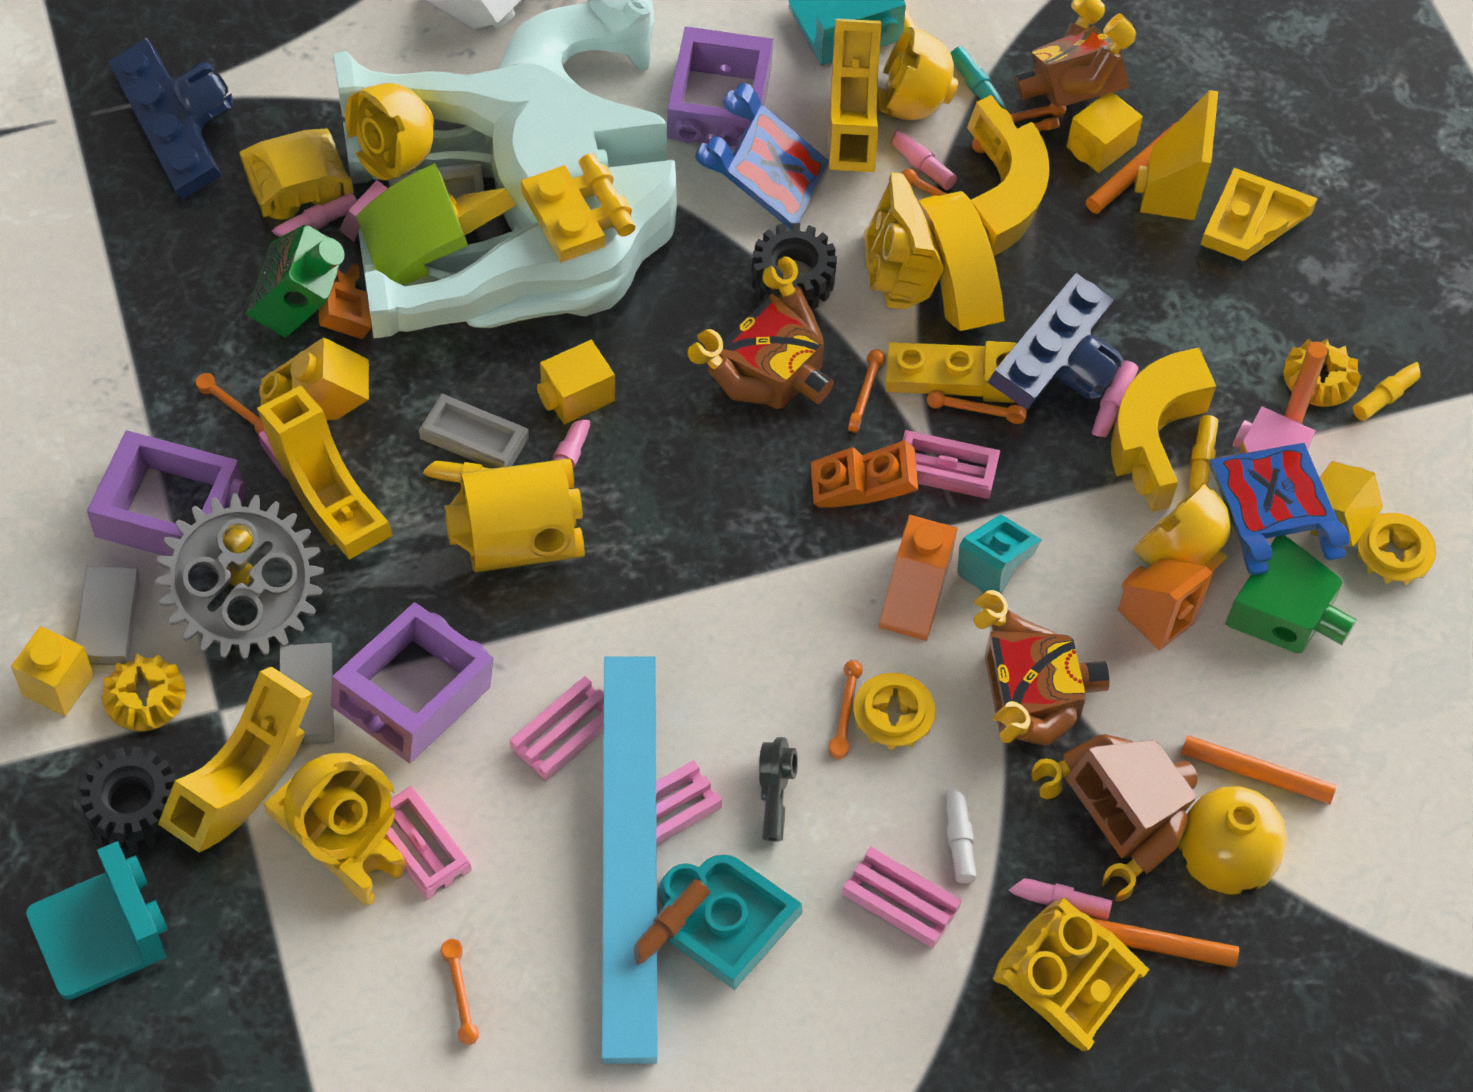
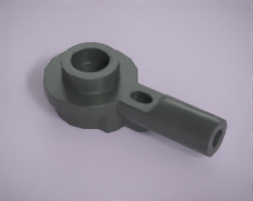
(776, 767)

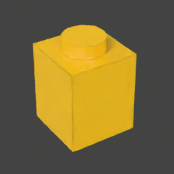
(1104, 131)
(576, 382)
(1352, 496)
(52, 670)

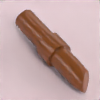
(670, 921)

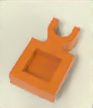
(346, 307)

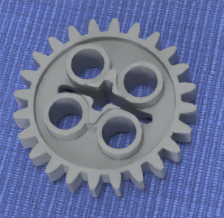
(204, 547)

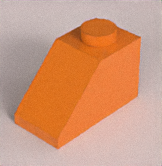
(918, 577)
(1164, 598)

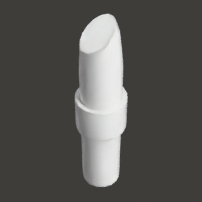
(960, 837)

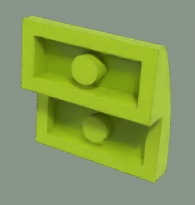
(411, 226)

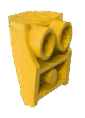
(295, 172)
(901, 248)
(1069, 971)

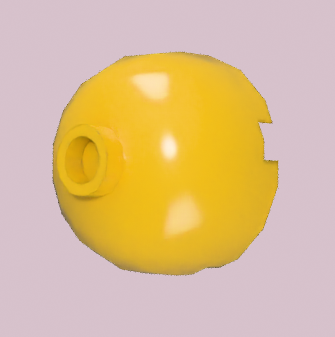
(918, 77)
(390, 128)
(1191, 532)
(338, 807)
(1233, 840)

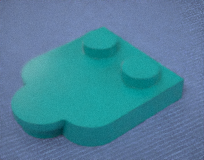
(737, 919)

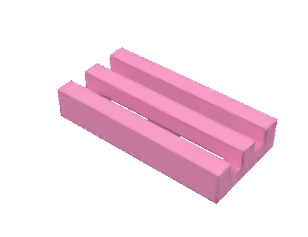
(946, 471)
(552, 714)
(700, 786)
(442, 874)
(912, 882)

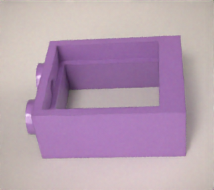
(720, 55)
(125, 473)
(387, 718)

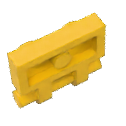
(564, 214)

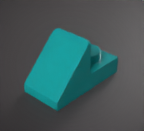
(993, 552)

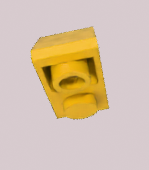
(328, 373)

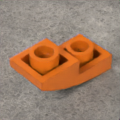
(859, 479)

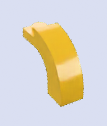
(854, 96)
(1022, 170)
(970, 273)
(1158, 395)
(318, 474)
(246, 769)

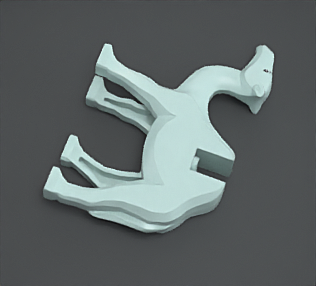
(519, 126)

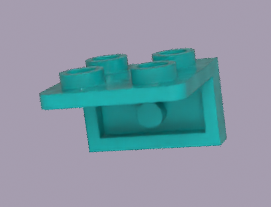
(818, 18)
(99, 927)

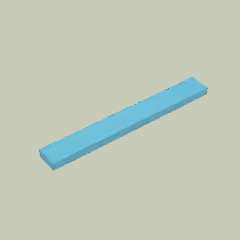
(629, 859)

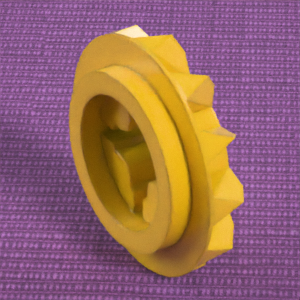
(1341, 380)
(1405, 534)
(912, 700)
(163, 702)

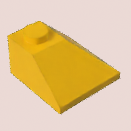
(1180, 164)

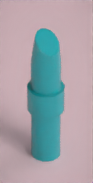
(975, 77)

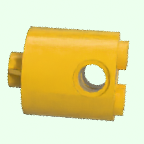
(517, 515)

